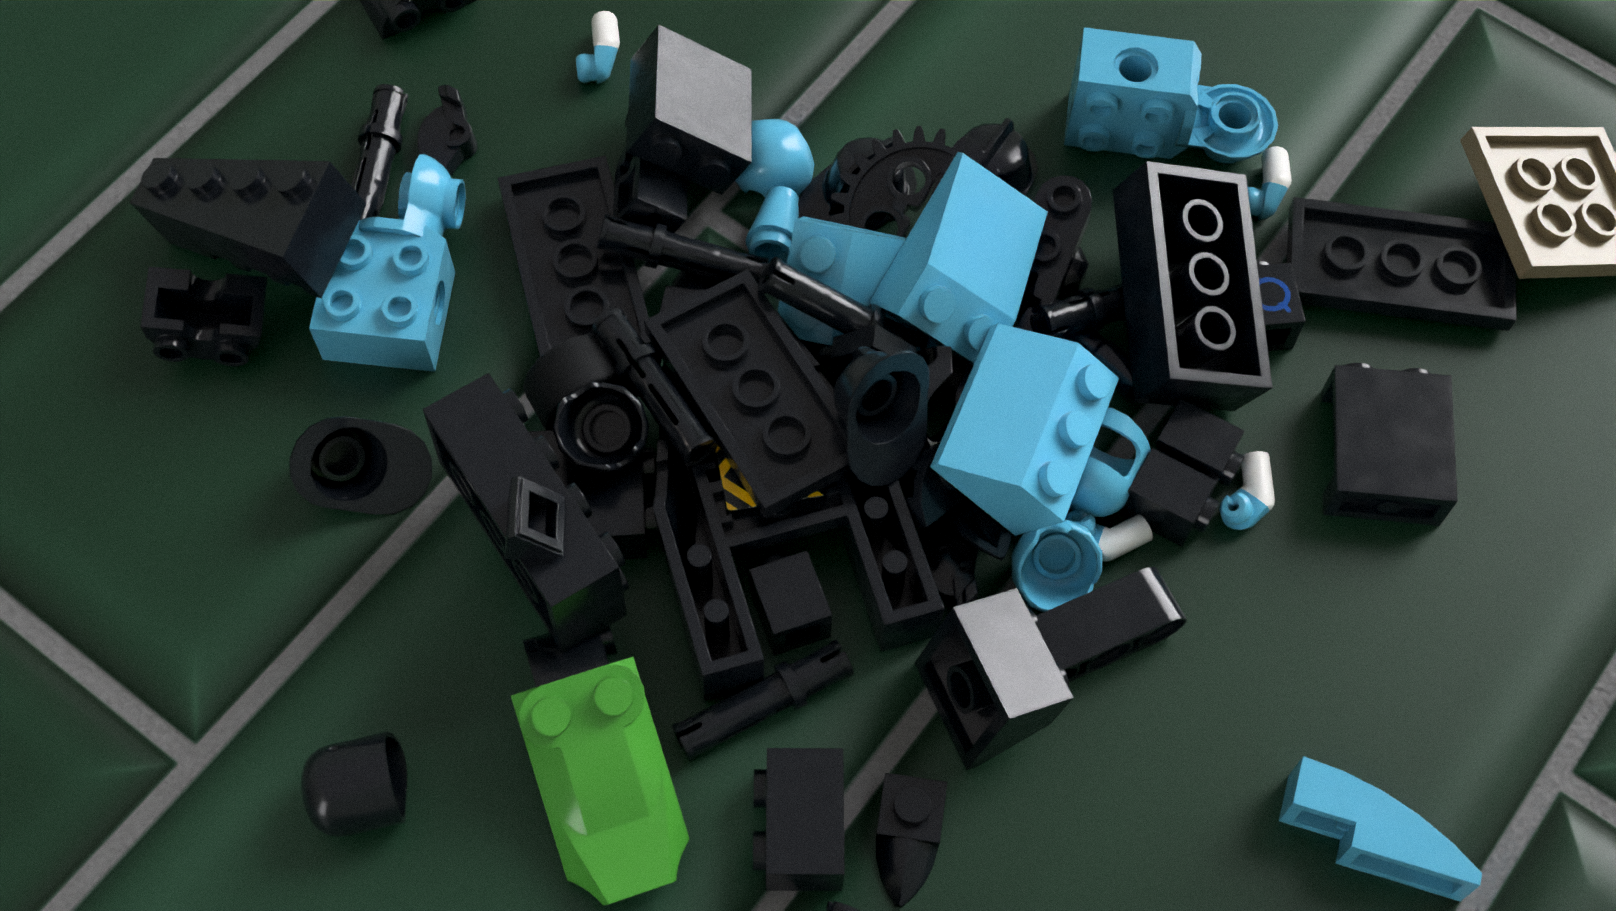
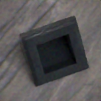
(534, 521)

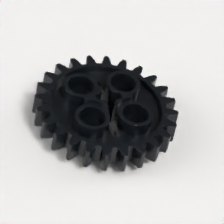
(872, 189)

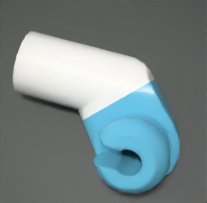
(605, 43)
(1275, 183)
(1254, 498)
(1118, 539)

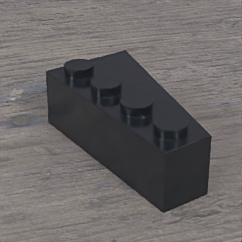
(255, 213)

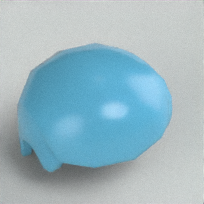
(778, 158)
(1055, 564)

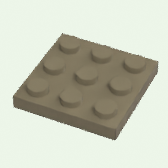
(1549, 196)

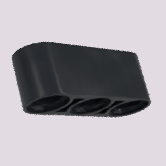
(1111, 622)

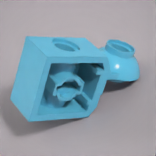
(1147, 102)
(395, 278)

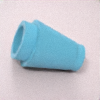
(774, 224)

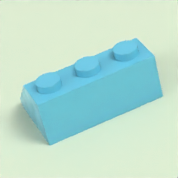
(1025, 427)

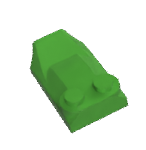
(604, 781)

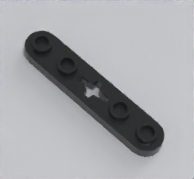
(1067, 218)

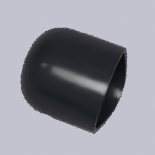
(356, 785)

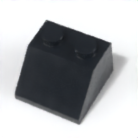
(992, 676)

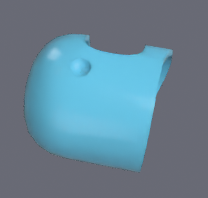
(1108, 478)

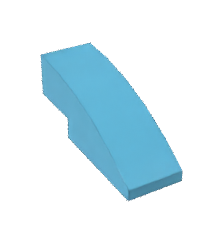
(1375, 831)

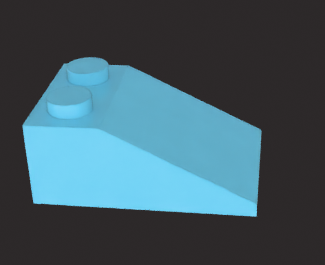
(842, 258)
(964, 260)

